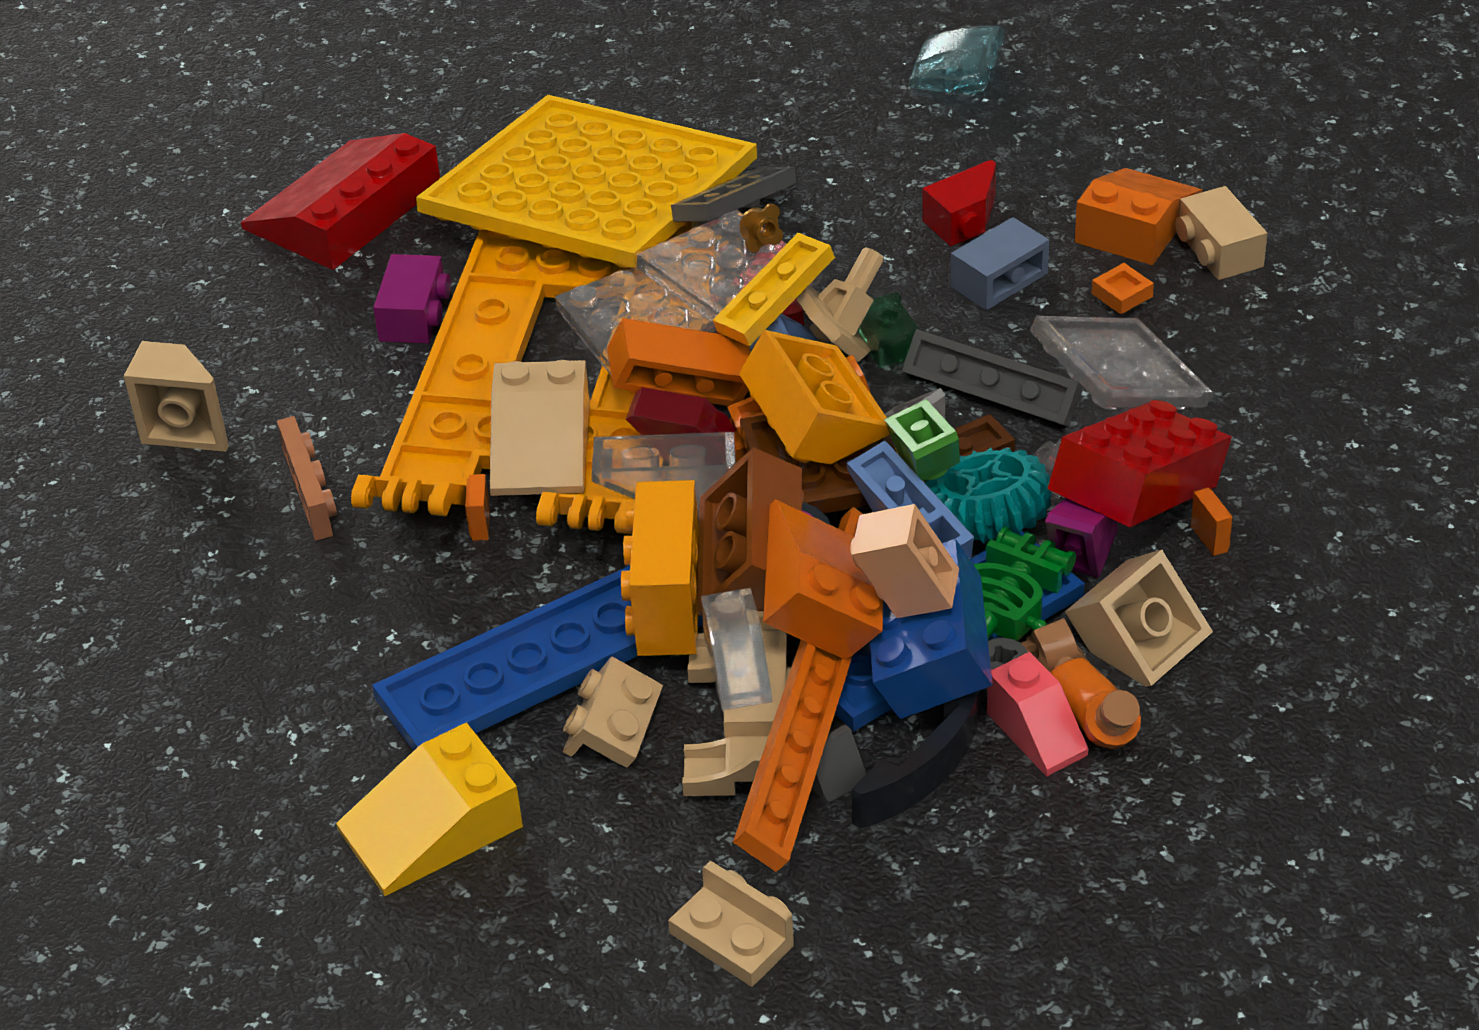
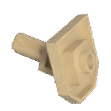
(843, 306)

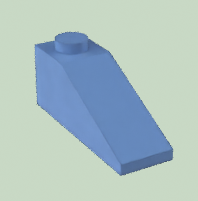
(891, 484)

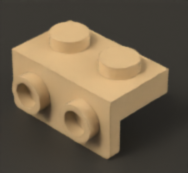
(613, 712)

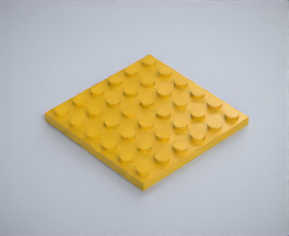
(585, 179)

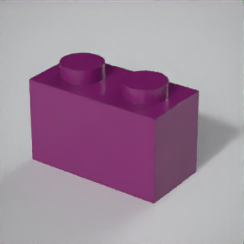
(411, 298)

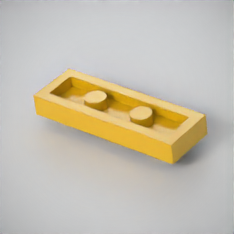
(773, 289)

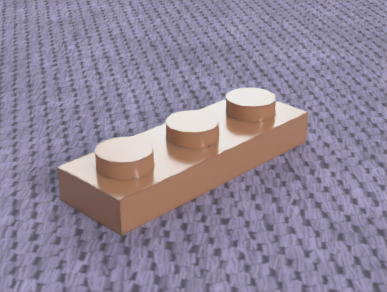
(307, 477)

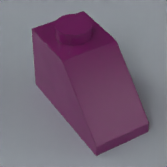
(1083, 532)

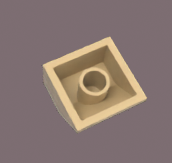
(174, 398)
(1140, 618)

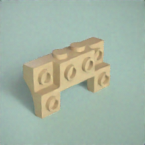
(717, 765)

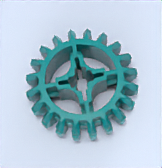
(995, 491)

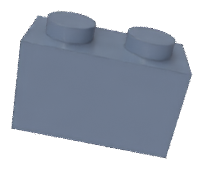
(999, 263)

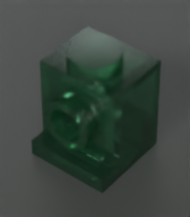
(887, 330)

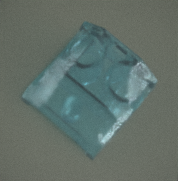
(958, 59)

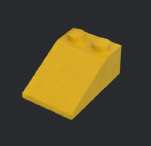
(432, 810)

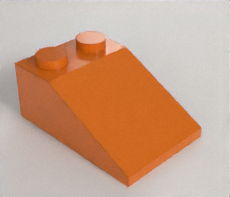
(1130, 214)
(816, 586)

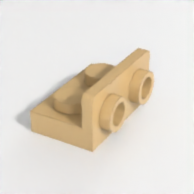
(734, 925)

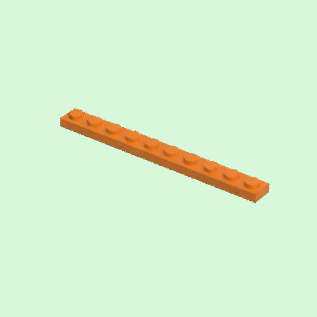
(793, 749)

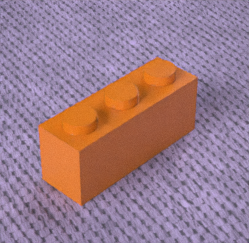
(677, 361)

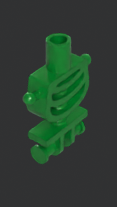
(1015, 579)

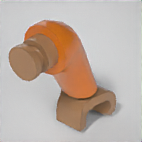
(1102, 711)

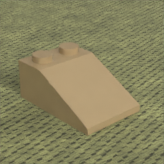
(539, 427)

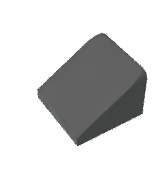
(839, 766)

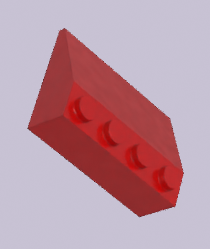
(348, 198)

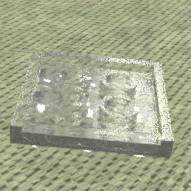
(707, 264)
(599, 307)
(1119, 361)

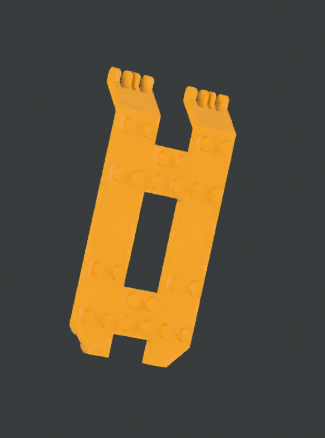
(450, 411)

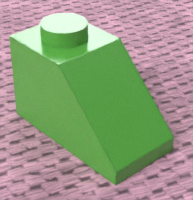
(924, 440)

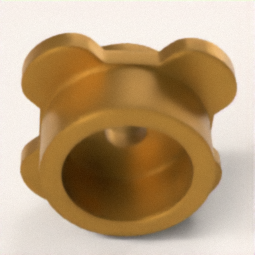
(751, 226)

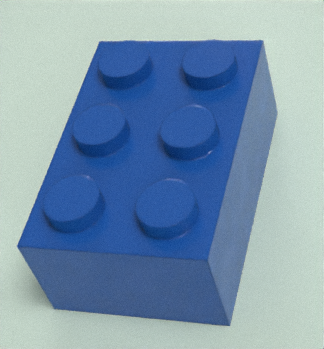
(937, 653)

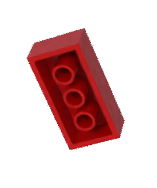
(1139, 462)

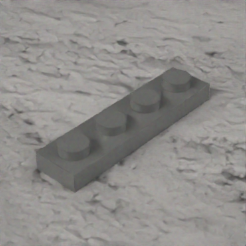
(736, 193)
(992, 377)

